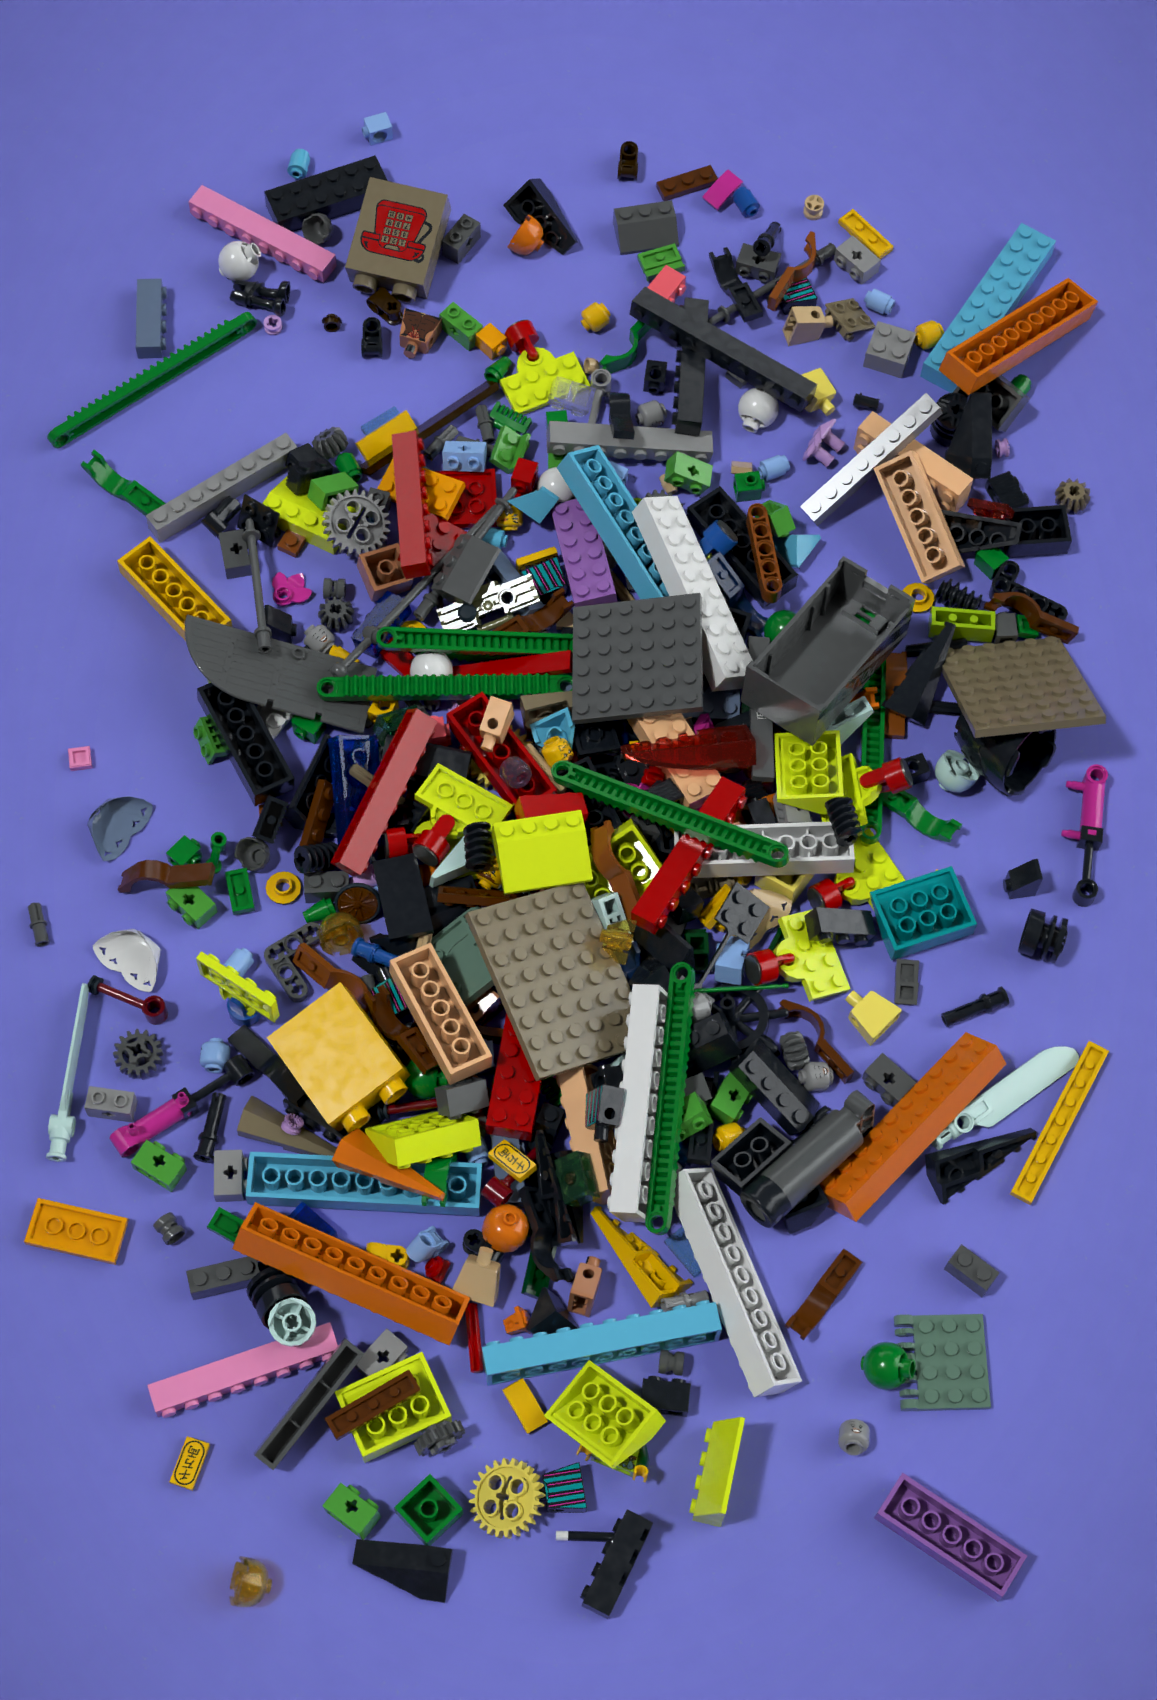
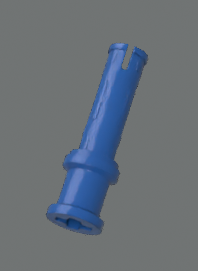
(372, 953)

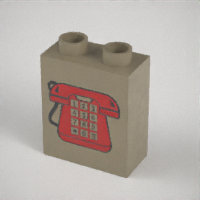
(397, 239)

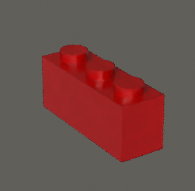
(549, 803)

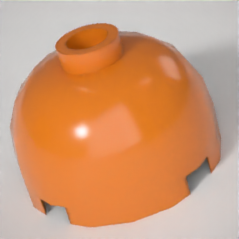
(527, 237)
(505, 1228)

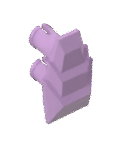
(823, 434)

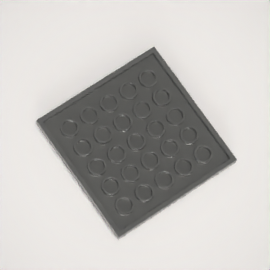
(637, 659)

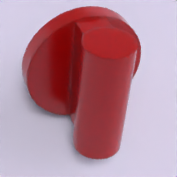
(652, 775)
(437, 1268)

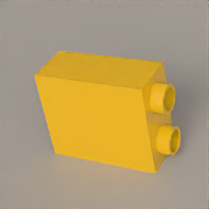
(340, 1059)

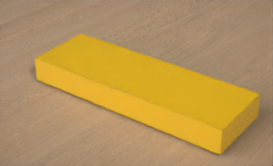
(865, 233)
(382, 436)

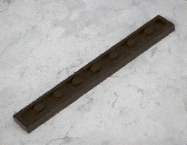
(435, 423)

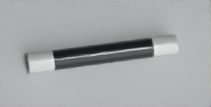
(584, 1536)

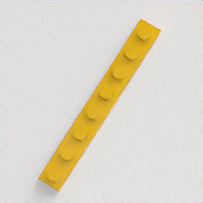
(1059, 1123)

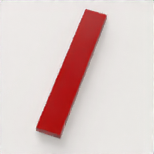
(550, 663)

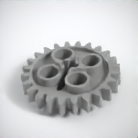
(338, 513)

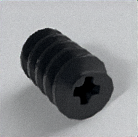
(957, 597)
(843, 820)
(477, 847)
(314, 857)

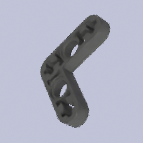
(284, 962)

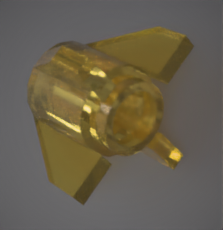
(617, 939)

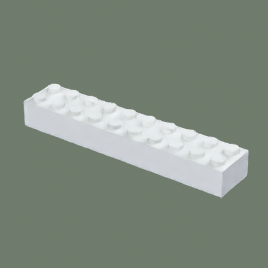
(688, 572)
(639, 1103)
(733, 1283)

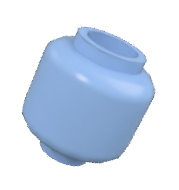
(214, 1055)

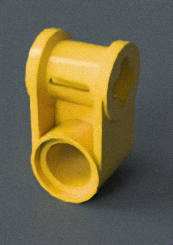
(389, 1253)

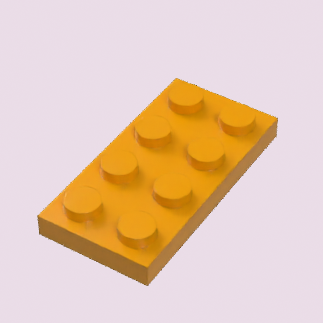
(441, 489)
(76, 1231)

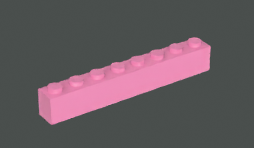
(267, 235)
(239, 1371)

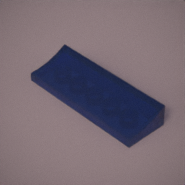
(347, 790)

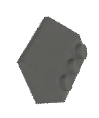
(645, 227)
(465, 569)

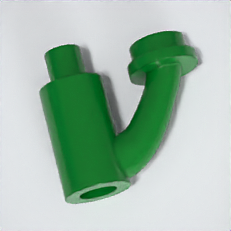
(217, 844)

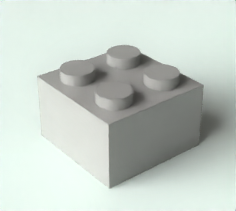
(889, 349)

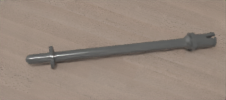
(724, 313)
(431, 599)
(263, 632)

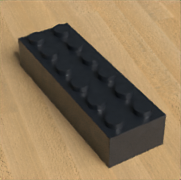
(328, 193)
(719, 506)
(246, 744)

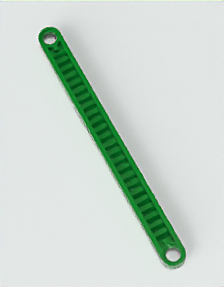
(151, 379)
(473, 641)
(439, 687)
(873, 750)
(670, 814)
(670, 1099)

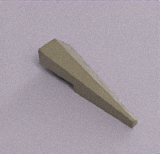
(542, 705)
(264, 1125)

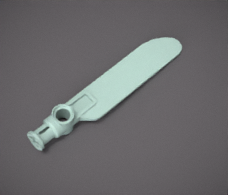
(1011, 1092)
(62, 1126)

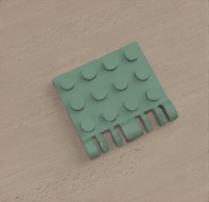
(463, 959)
(947, 1360)

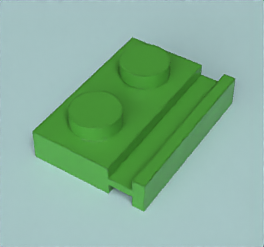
(654, 260)

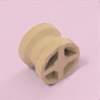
(813, 207)

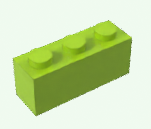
(970, 624)

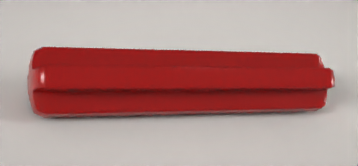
(474, 1339)

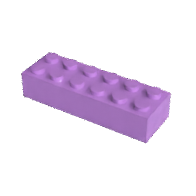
(583, 555)
(950, 1537)

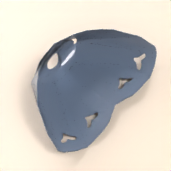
(116, 824)

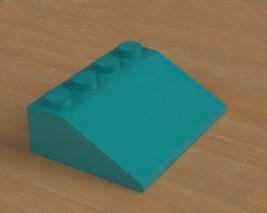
(922, 913)

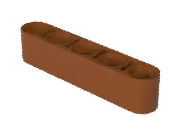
(764, 561)

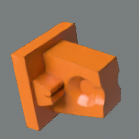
(517, 1322)

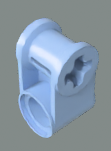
(426, 1245)

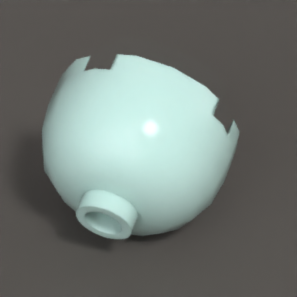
(954, 772)
(292, 1322)

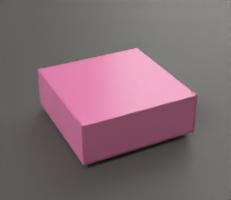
(80, 758)

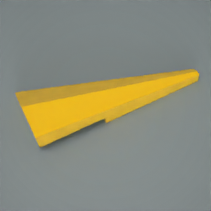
(642, 1262)

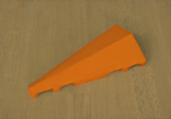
(361, 1156)

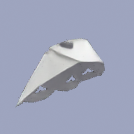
(133, 955)

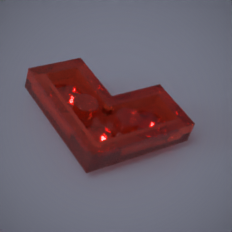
(990, 509)

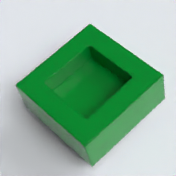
(1023, 628)

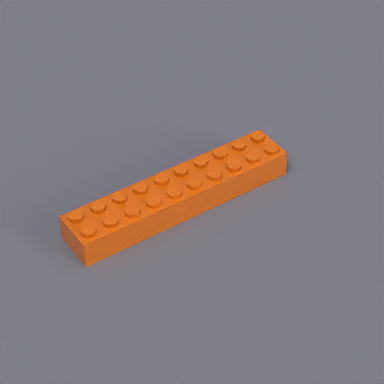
(1017, 336)
(912, 1125)
(351, 1273)

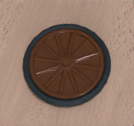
(358, 900)

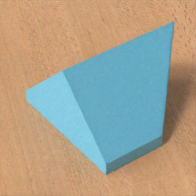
(536, 503)
(795, 547)
(556, 724)

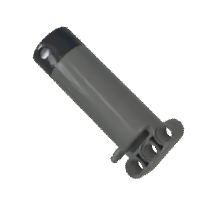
(809, 1161)

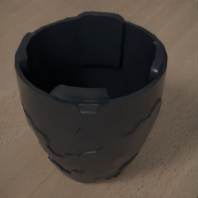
(1007, 760)

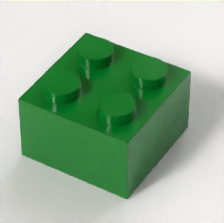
(428, 1510)

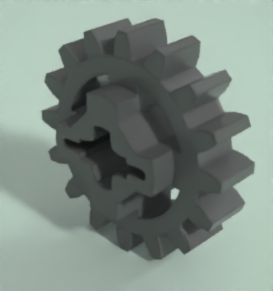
(134, 1044)
(439, 1438)

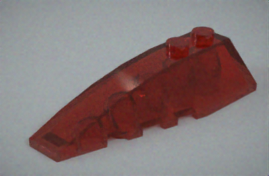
(707, 750)

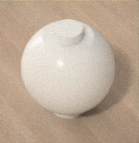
(239, 260)
(757, 409)
(554, 482)
(430, 664)

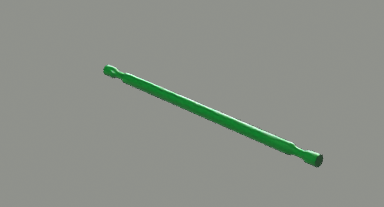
(741, 988)

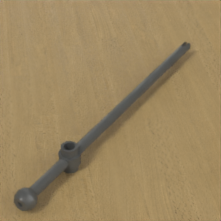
(370, 632)

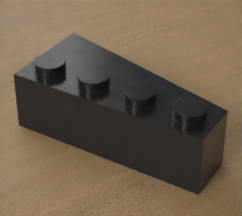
(617, 1563)

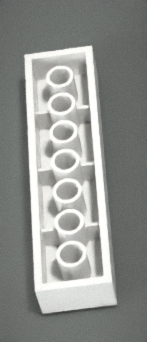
(810, 849)

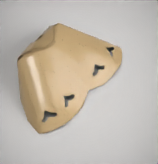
(774, 901)

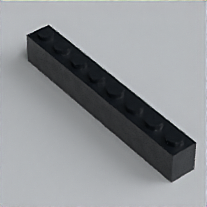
(690, 379)

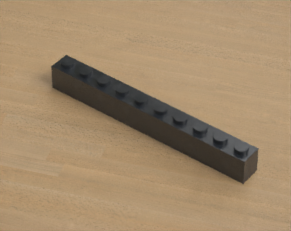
(723, 349)

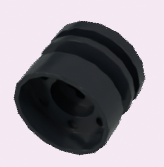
(944, 426)
(1043, 935)
(270, 1288)

